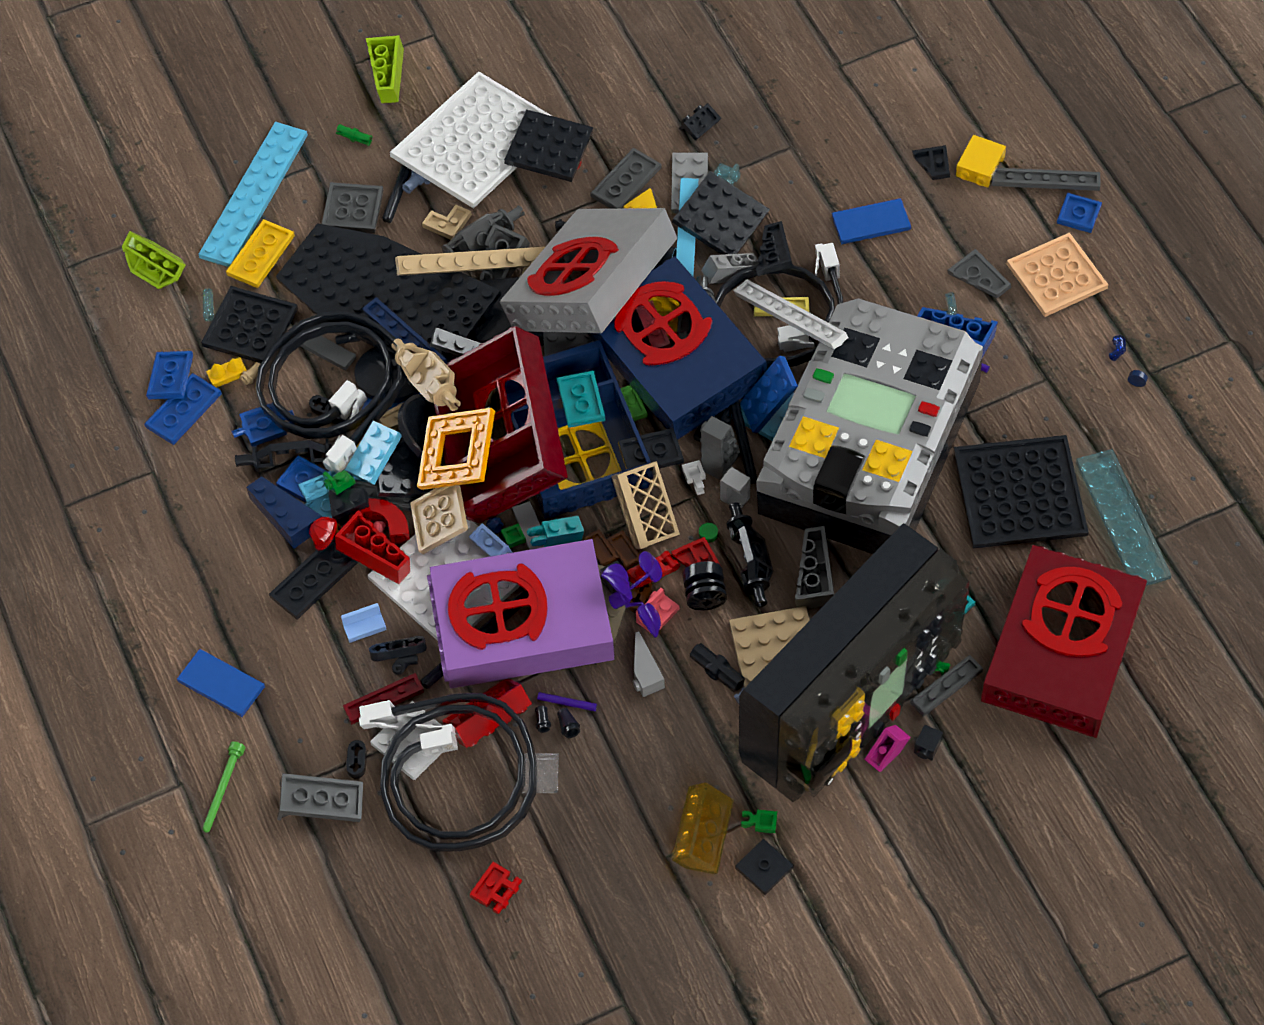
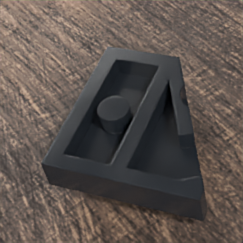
(933, 161)
(347, 502)

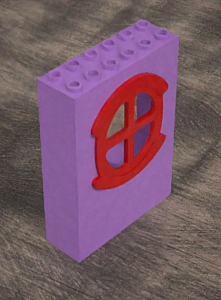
(565, 621)

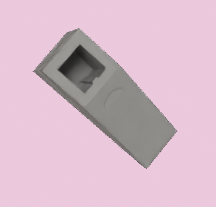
(722, 267)

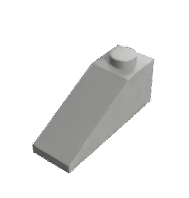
(646, 672)

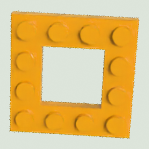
(436, 476)

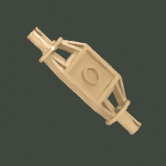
(427, 373)

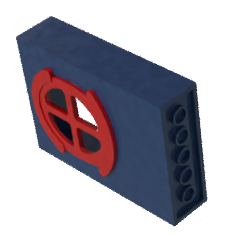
(699, 372)

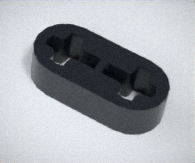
(361, 759)

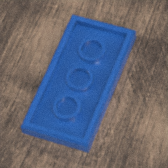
(871, 221)
(179, 414)
(221, 682)

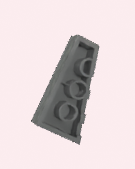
(718, 447)

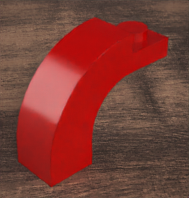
(392, 516)

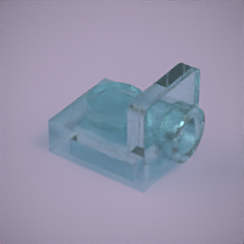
(728, 173)

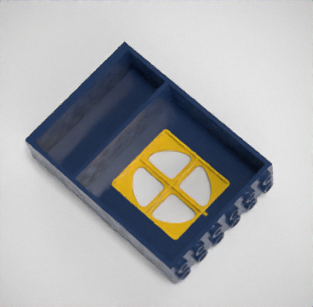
(617, 426)

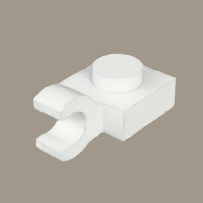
(694, 474)

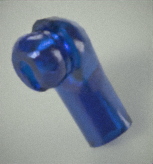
(1120, 347)

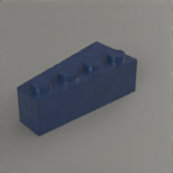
(283, 511)

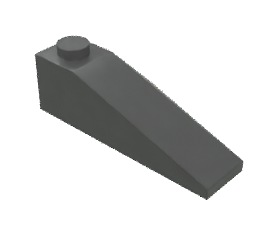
(499, 239)

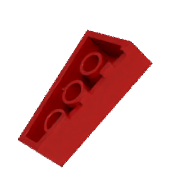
(372, 548)

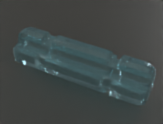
(208, 305)

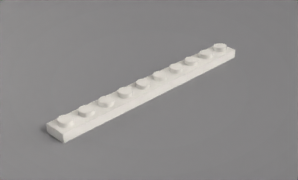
(791, 314)

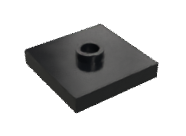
(764, 866)

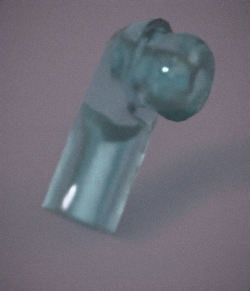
(951, 303)

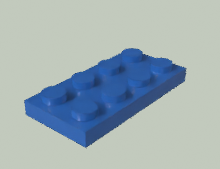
(768, 394)

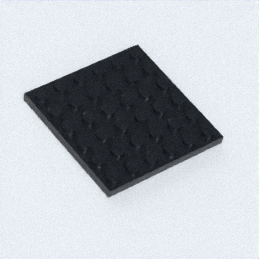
(1020, 491)

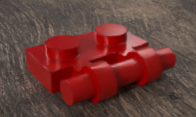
(491, 883)

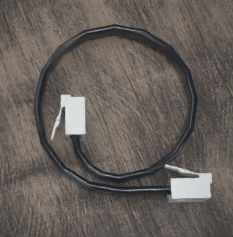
(788, 336)

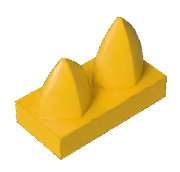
(226, 372)

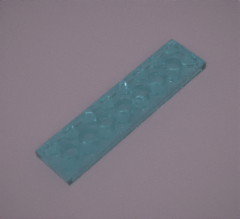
(1123, 517)

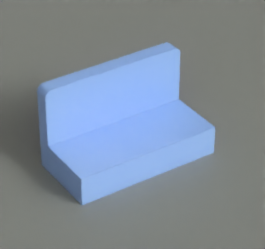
(489, 541)
(363, 622)

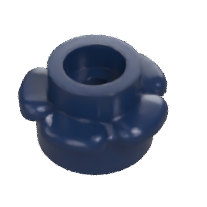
(494, 525)

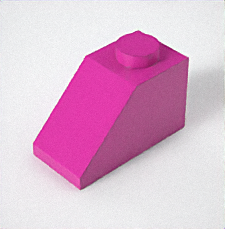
(887, 747)

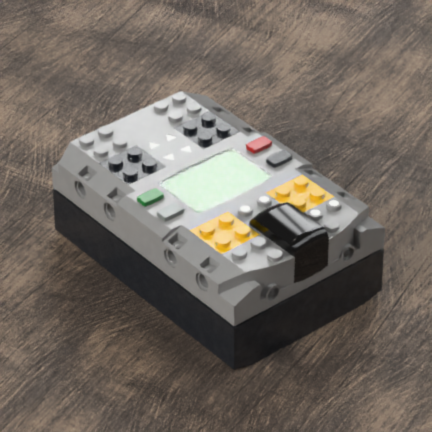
(870, 426)

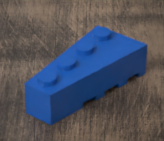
(978, 330)

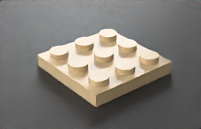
(438, 517)

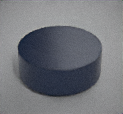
(1137, 378)

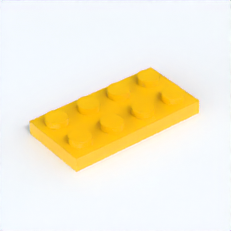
(260, 253)

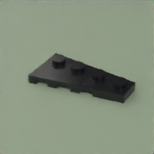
(774, 250)

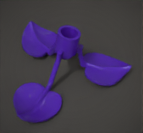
(618, 578)

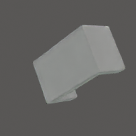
(735, 487)

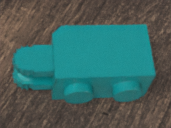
(557, 532)

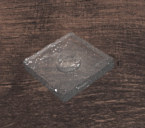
(546, 772)

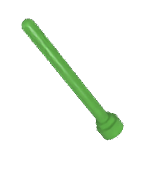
(235, 751)

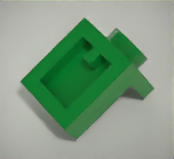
(339, 482)

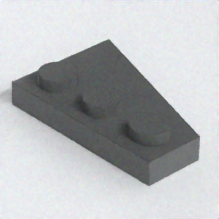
(980, 274)

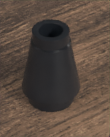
(568, 724)

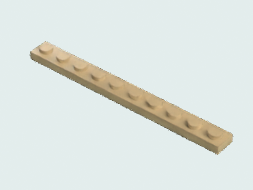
(466, 261)

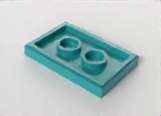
(580, 399)

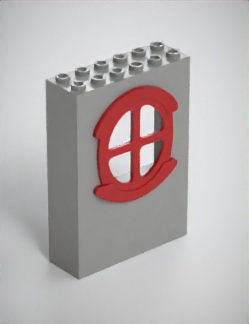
(614, 249)

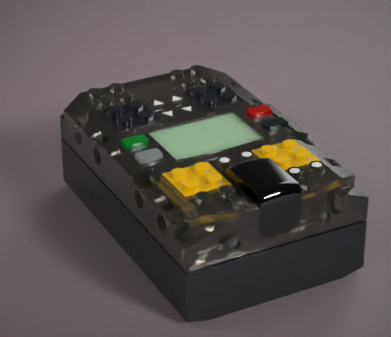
(852, 665)

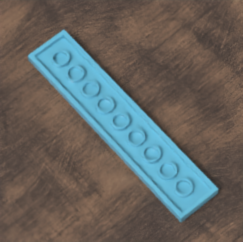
(253, 194)

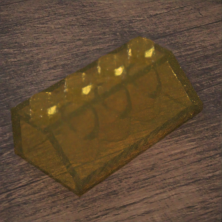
(702, 829)

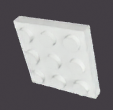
(418, 761)

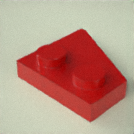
(694, 552)

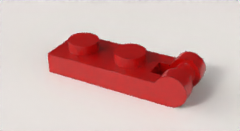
(666, 557)

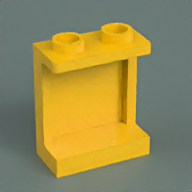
(980, 161)

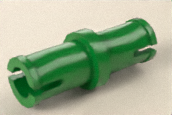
(354, 135)

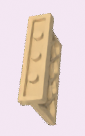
(629, 506)

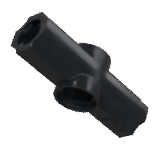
(717, 667)

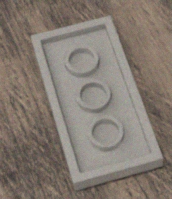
(686, 166)

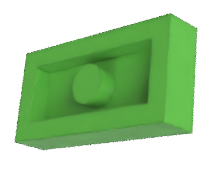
(634, 403)

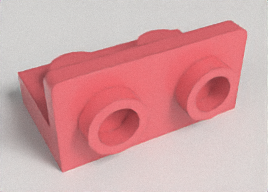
(665, 606)

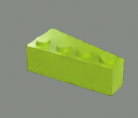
(386, 62)

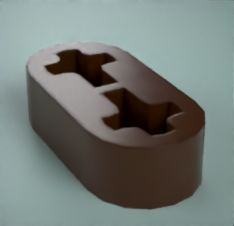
(643, 596)

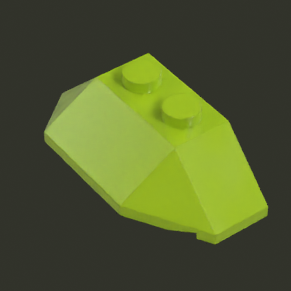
(151, 261)

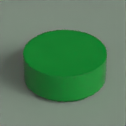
(708, 531)

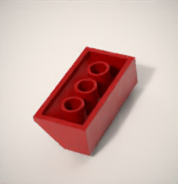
(472, 727)

